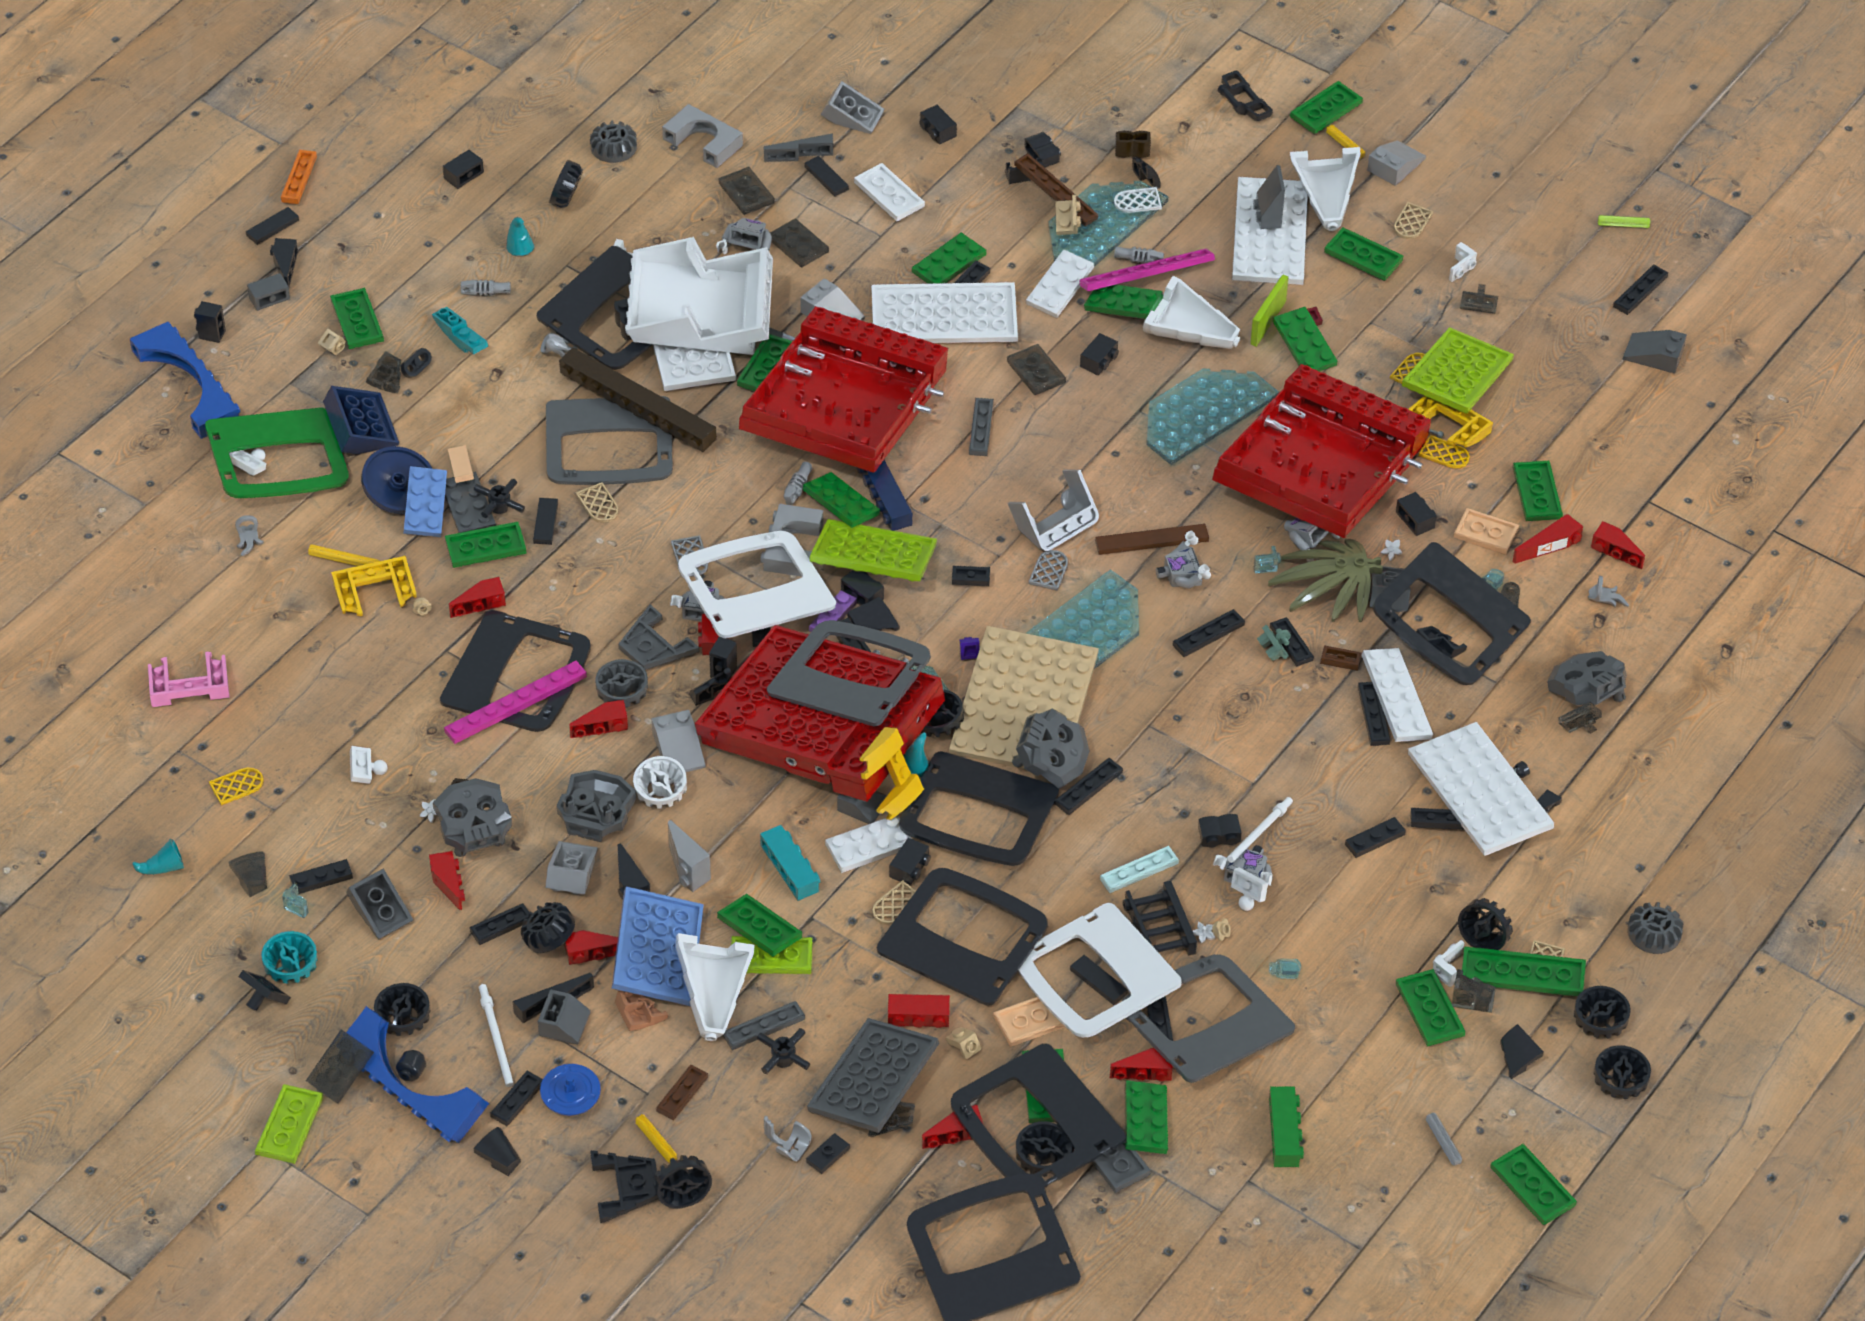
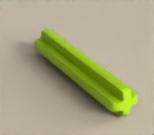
(1623, 221)

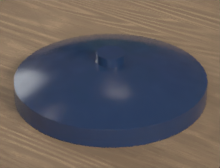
(387, 476)

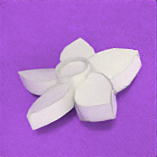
(1392, 548)
(429, 811)
(1204, 932)

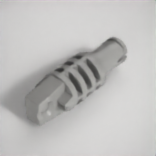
(1138, 254)
(485, 287)
(795, 485)

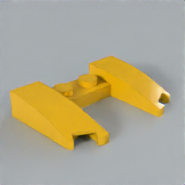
(1474, 425)
(394, 569)
(887, 751)

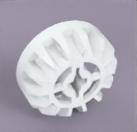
(658, 772)

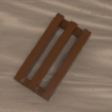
(1341, 660)

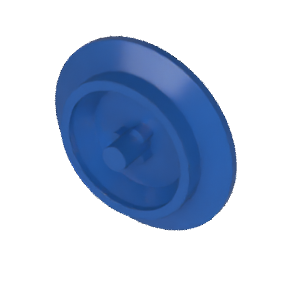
(570, 1089)

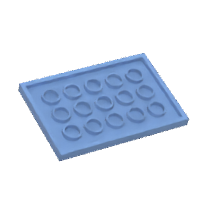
(647, 947)

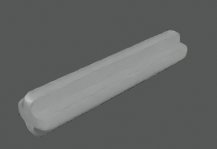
(1443, 1139)

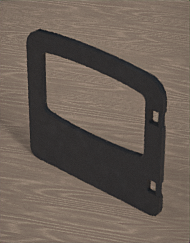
(584, 297)
(1466, 591)
(488, 655)
(988, 784)
(948, 962)
(1060, 1094)
(1004, 1282)

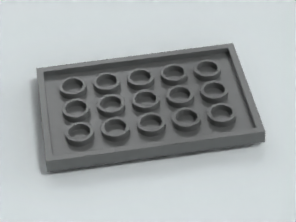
(873, 1075)

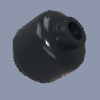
(411, 1065)

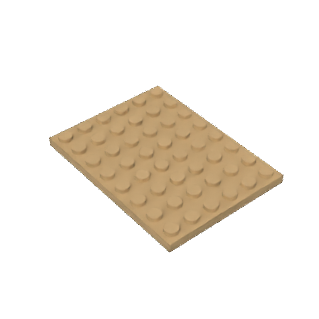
(1013, 680)

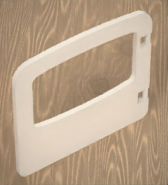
(763, 608)
(1126, 953)

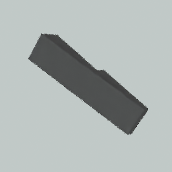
(791, 150)

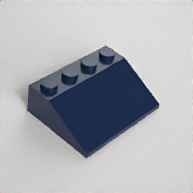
(359, 420)

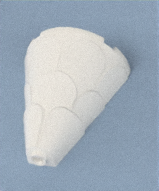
(1327, 183)
(1190, 319)
(713, 981)

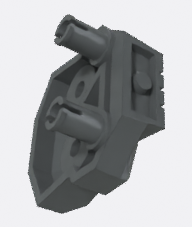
(1589, 678)
(1042, 741)
(604, 805)
(476, 826)

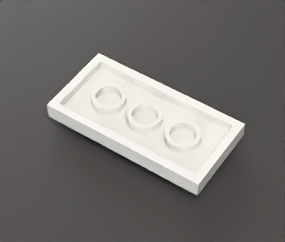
(889, 192)
(1059, 283)
(866, 844)

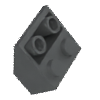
(563, 1017)

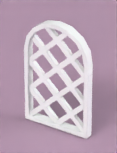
(1138, 209)

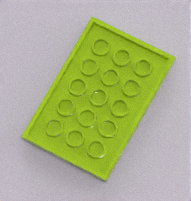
(1457, 370)
(873, 550)

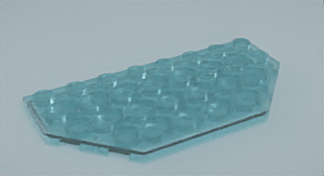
(1110, 228)
(1203, 410)
(1098, 617)

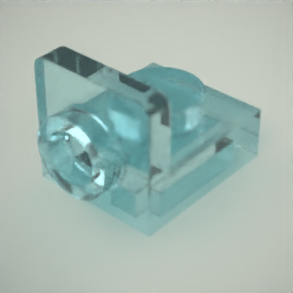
(1267, 562)
(294, 902)

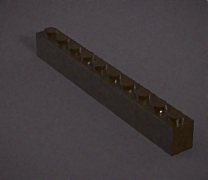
(638, 399)

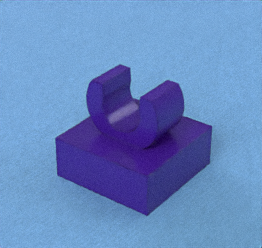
(969, 648)

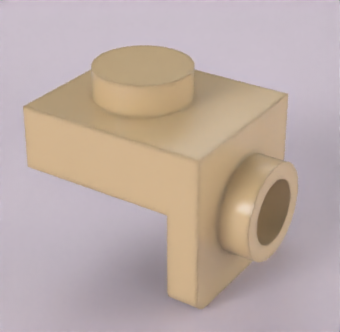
(332, 342)
(964, 1040)

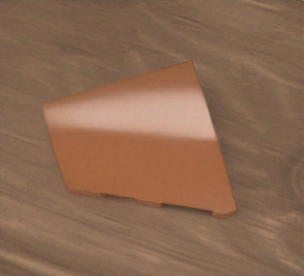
(638, 1010)

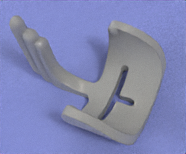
(799, 1132)

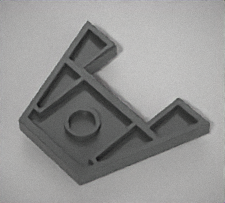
(648, 647)

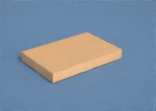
(1486, 531)
(1026, 1021)

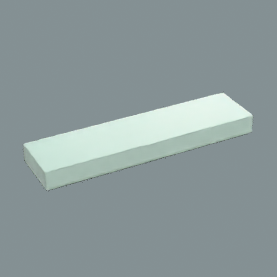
(1139, 869)

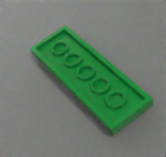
(1525, 971)

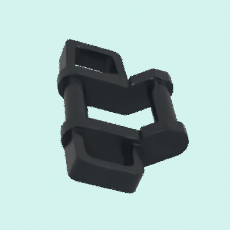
(1240, 107)

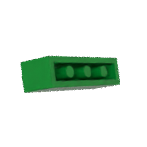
(1284, 1126)

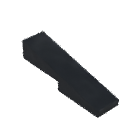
(532, 1005)

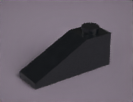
(285, 255)
(629, 873)

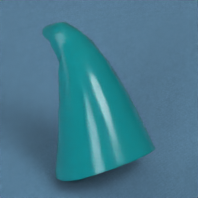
(518, 238)
(916, 757)
(164, 861)

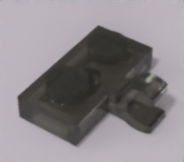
(1479, 301)
(1581, 717)

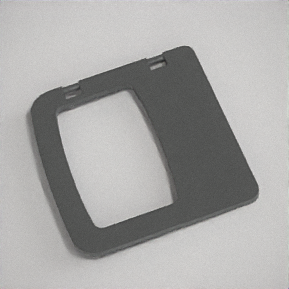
(593, 416)
(840, 696)
(1226, 1041)

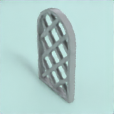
(688, 540)
(1063, 568)

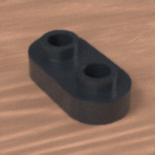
(415, 364)

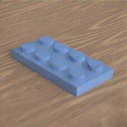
(425, 501)

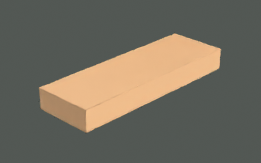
(460, 464)

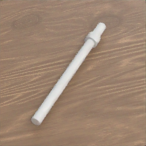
(1278, 811)
(487, 1004)

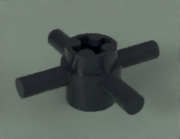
(499, 498)
(783, 1051)

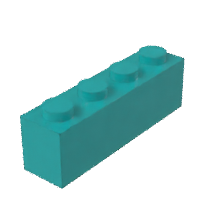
(789, 862)

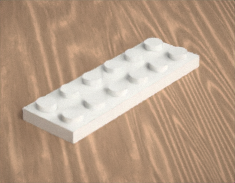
(1397, 695)

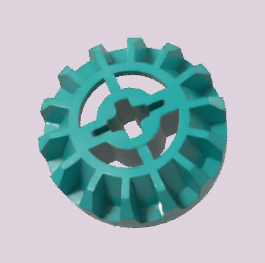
(289, 947)

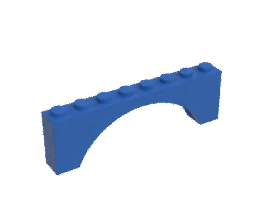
(167, 346)
(449, 1113)

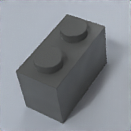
(268, 291)

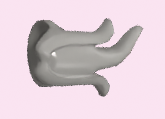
(555, 344)
(247, 534)
(1605, 595)

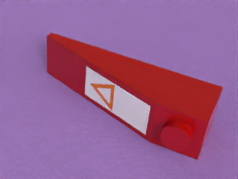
(1553, 538)

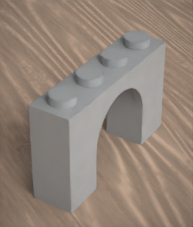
(691, 121)
(792, 520)

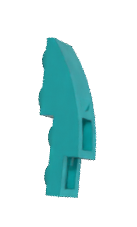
(458, 331)

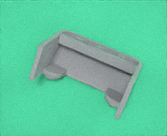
(1075, 516)

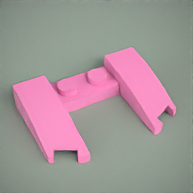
(213, 684)

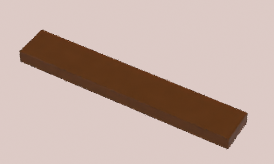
(1053, 186)
(1149, 539)

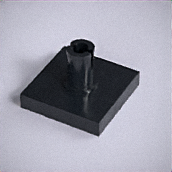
(263, 989)

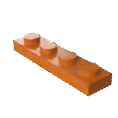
(298, 176)

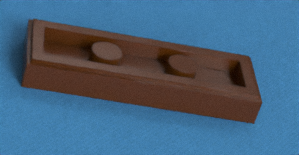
(682, 1092)

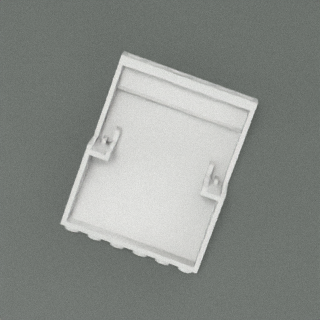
(698, 301)

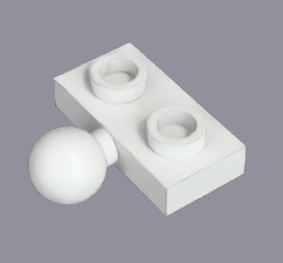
(250, 463)
(362, 767)
(1250, 886)

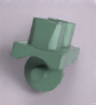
(1277, 640)

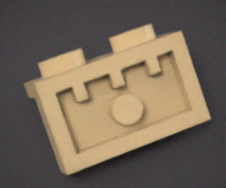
(1066, 216)

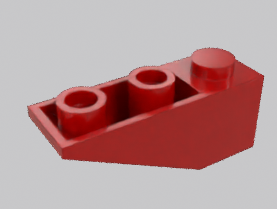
(1617, 544)
(480, 597)
(603, 719)
(445, 877)
(589, 946)
(1142, 1066)
(947, 1131)

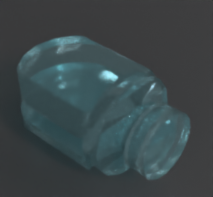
(1494, 578)
(1285, 968)

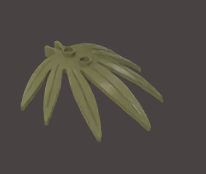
(1349, 564)

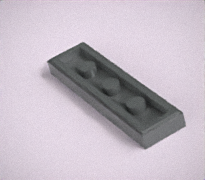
(981, 427)
(766, 1023)

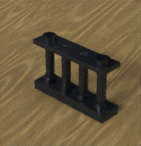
(1173, 910)

